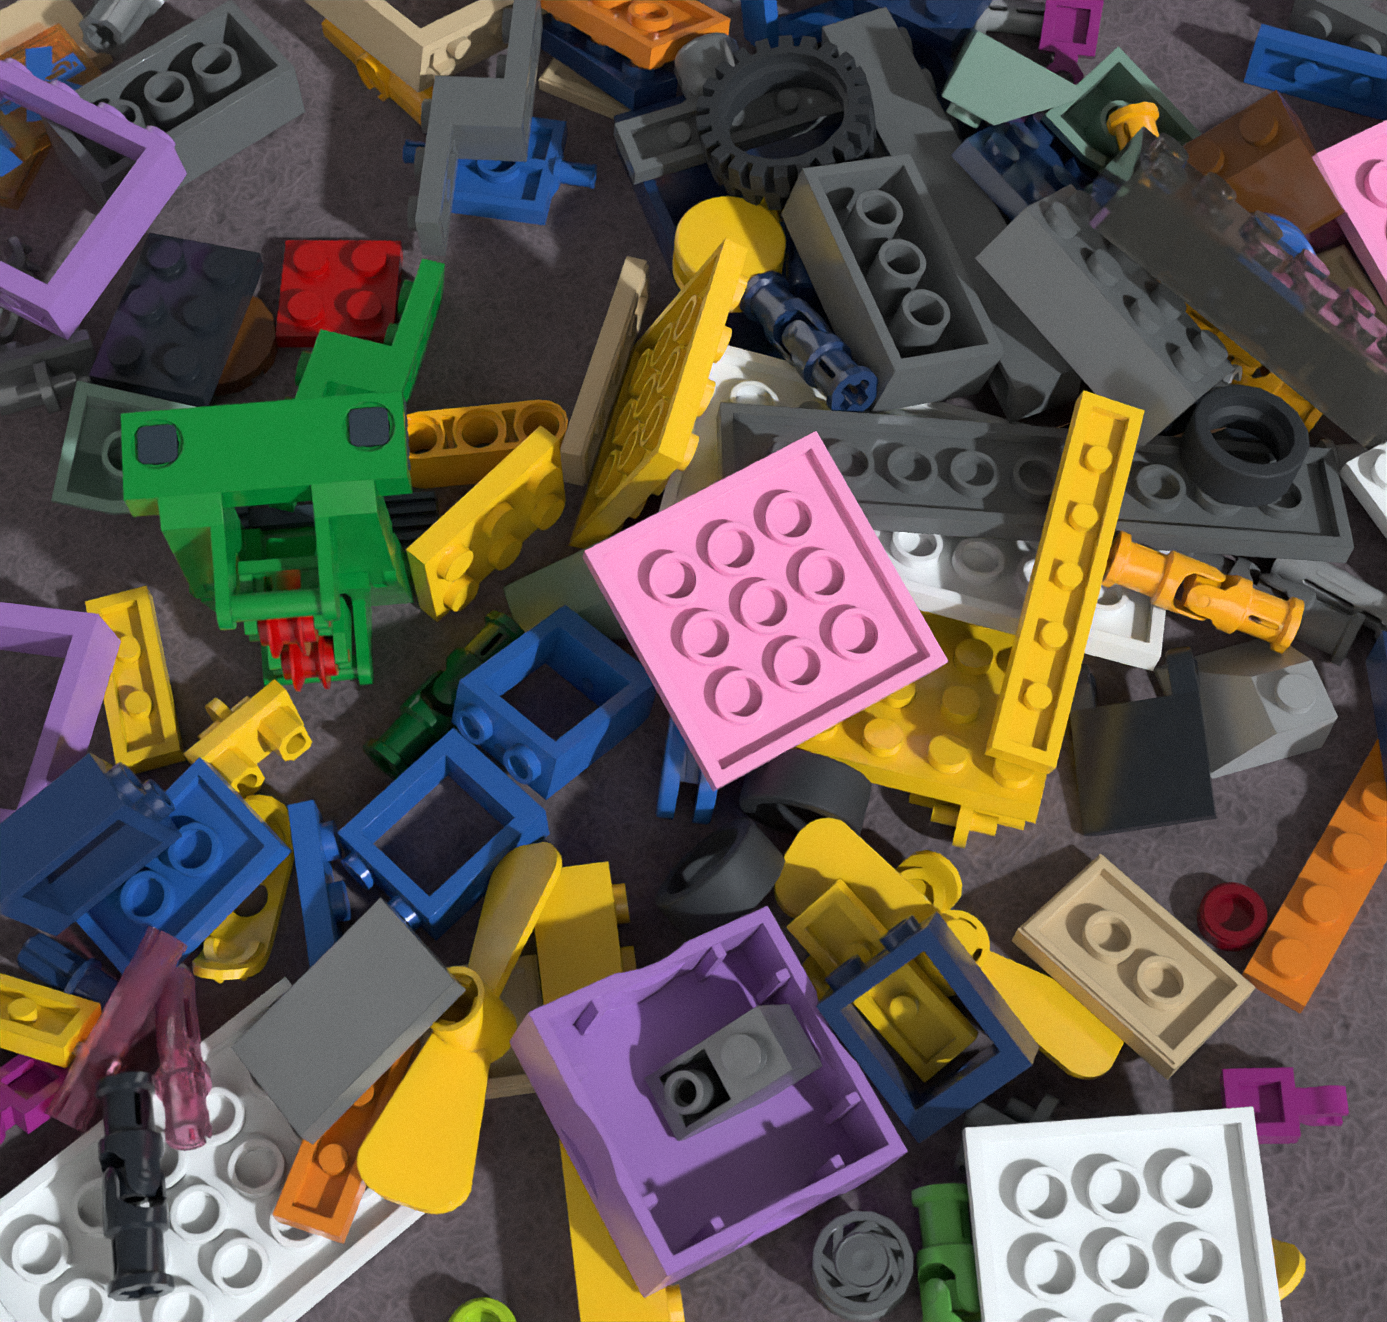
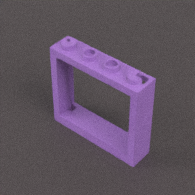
(119, 224)
(89, 660)

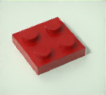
(338, 289)

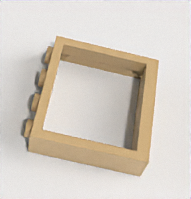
(423, 52)

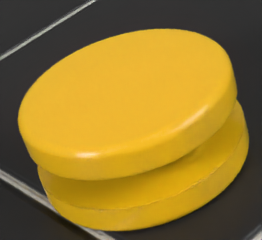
(731, 218)

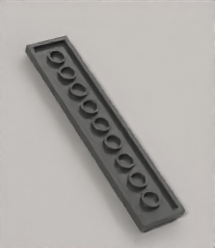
(1002, 477)

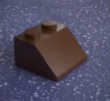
(1269, 164)

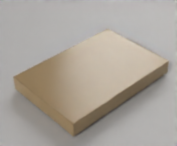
(1133, 965)

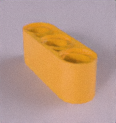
(456, 431)

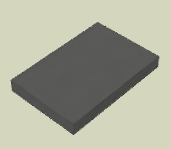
(347, 1020)

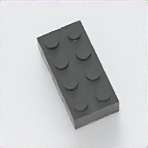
(204, 86)
(892, 280)
(1105, 311)

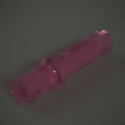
(116, 1028)
(182, 1076)

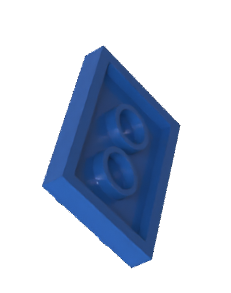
(194, 880)

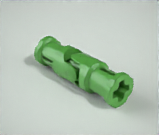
(945, 1253)

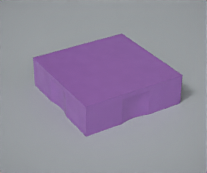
(709, 1195)

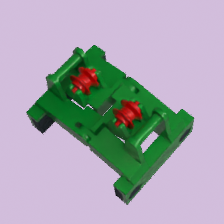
(277, 565)

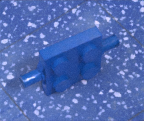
(516, 188)

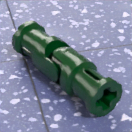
(419, 724)

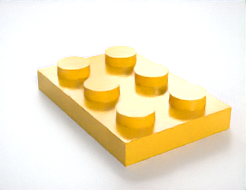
(488, 525)

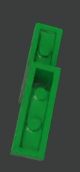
(360, 366)

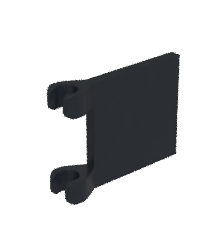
(1145, 757)

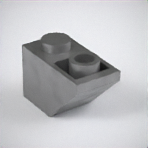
(733, 1070)

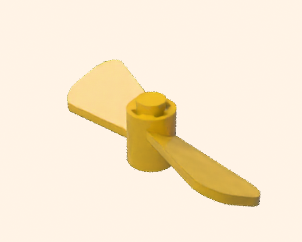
(1052, 1016)
(430, 1129)

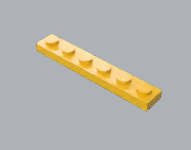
(1065, 584)

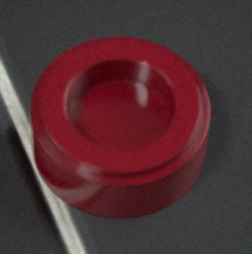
(1231, 916)

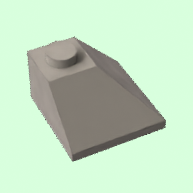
(1258, 705)

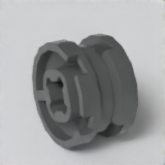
(861, 1266)

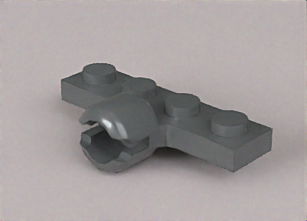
(670, 139)

